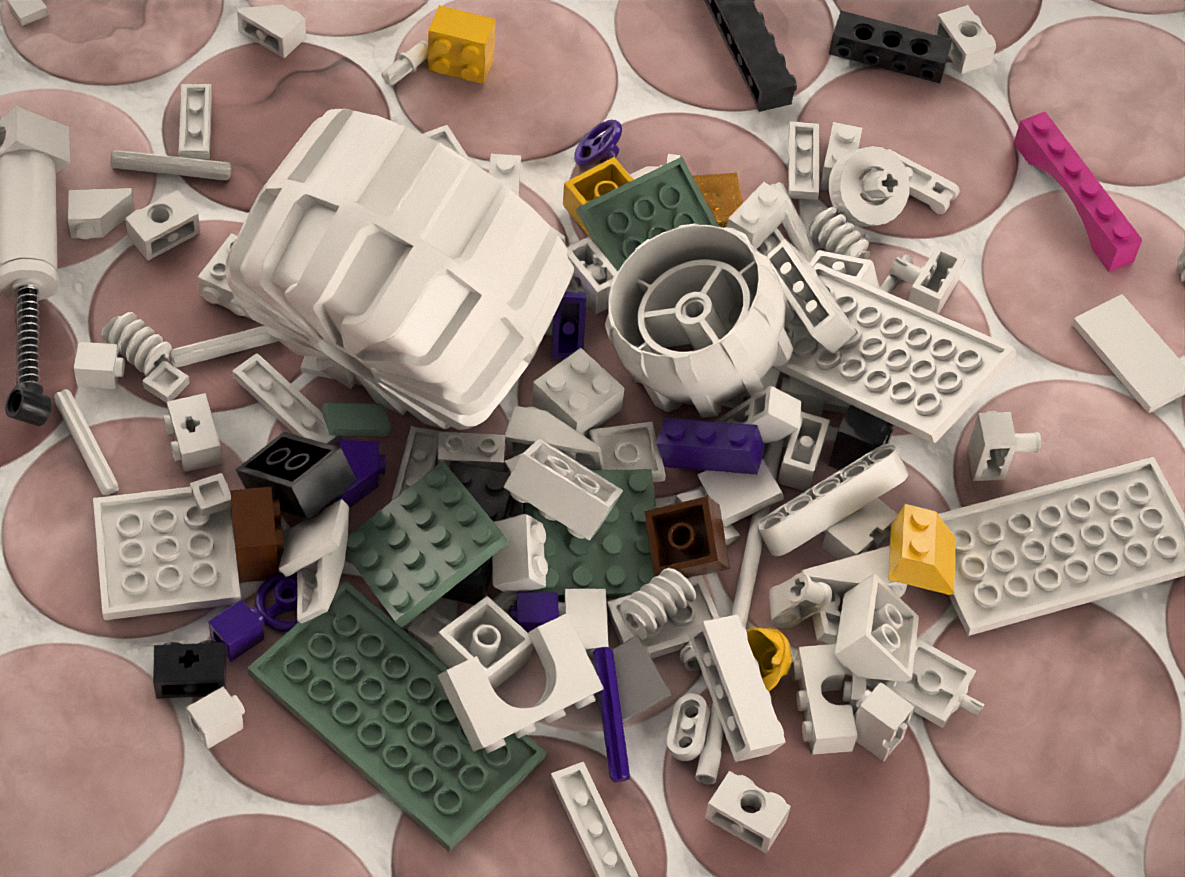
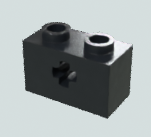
(176, 680)

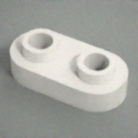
(686, 729)

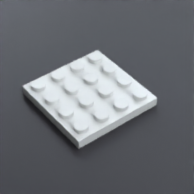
(163, 554)

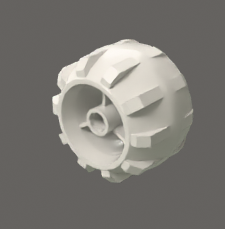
(680, 294)

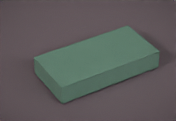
(356, 419)

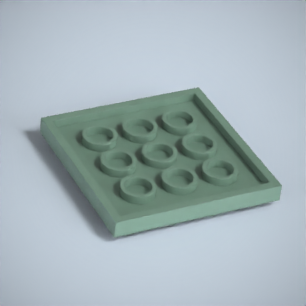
(643, 210)
(423, 544)
(619, 551)

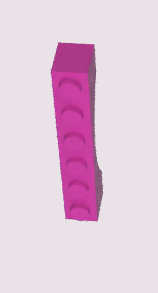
(1108, 229)

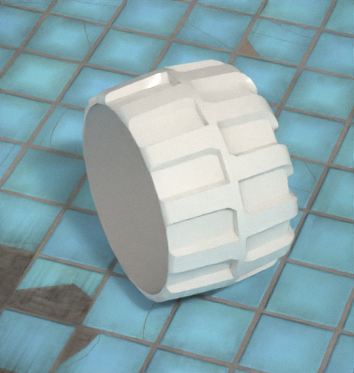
(399, 268)

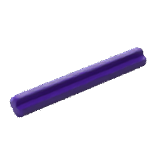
(611, 715)

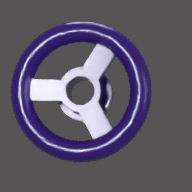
(602, 146)
(284, 588)

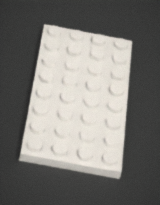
(900, 362)
(1065, 545)

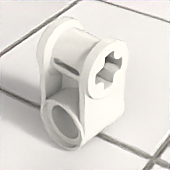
(797, 600)

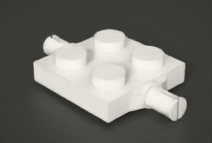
(937, 685)

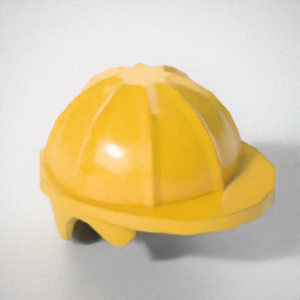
(772, 654)

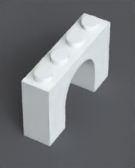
(568, 682)

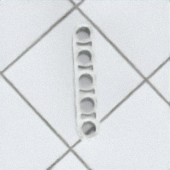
(832, 499)

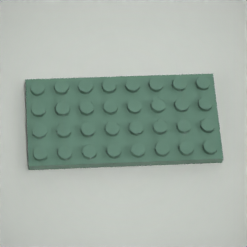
(387, 714)

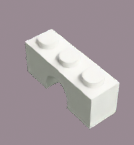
(826, 725)

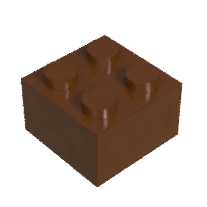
(257, 533)
(687, 538)

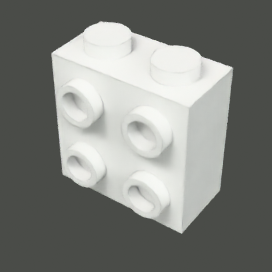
(213, 280)

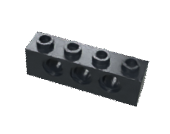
(890, 46)

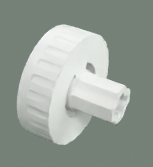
(884, 185)

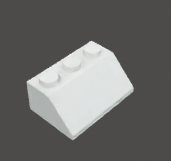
(562, 489)
(876, 632)

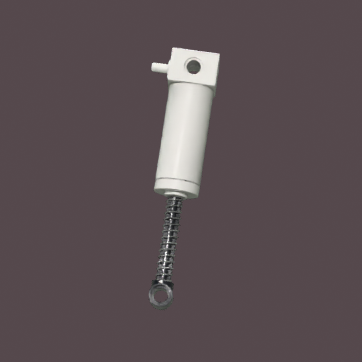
(30, 157)

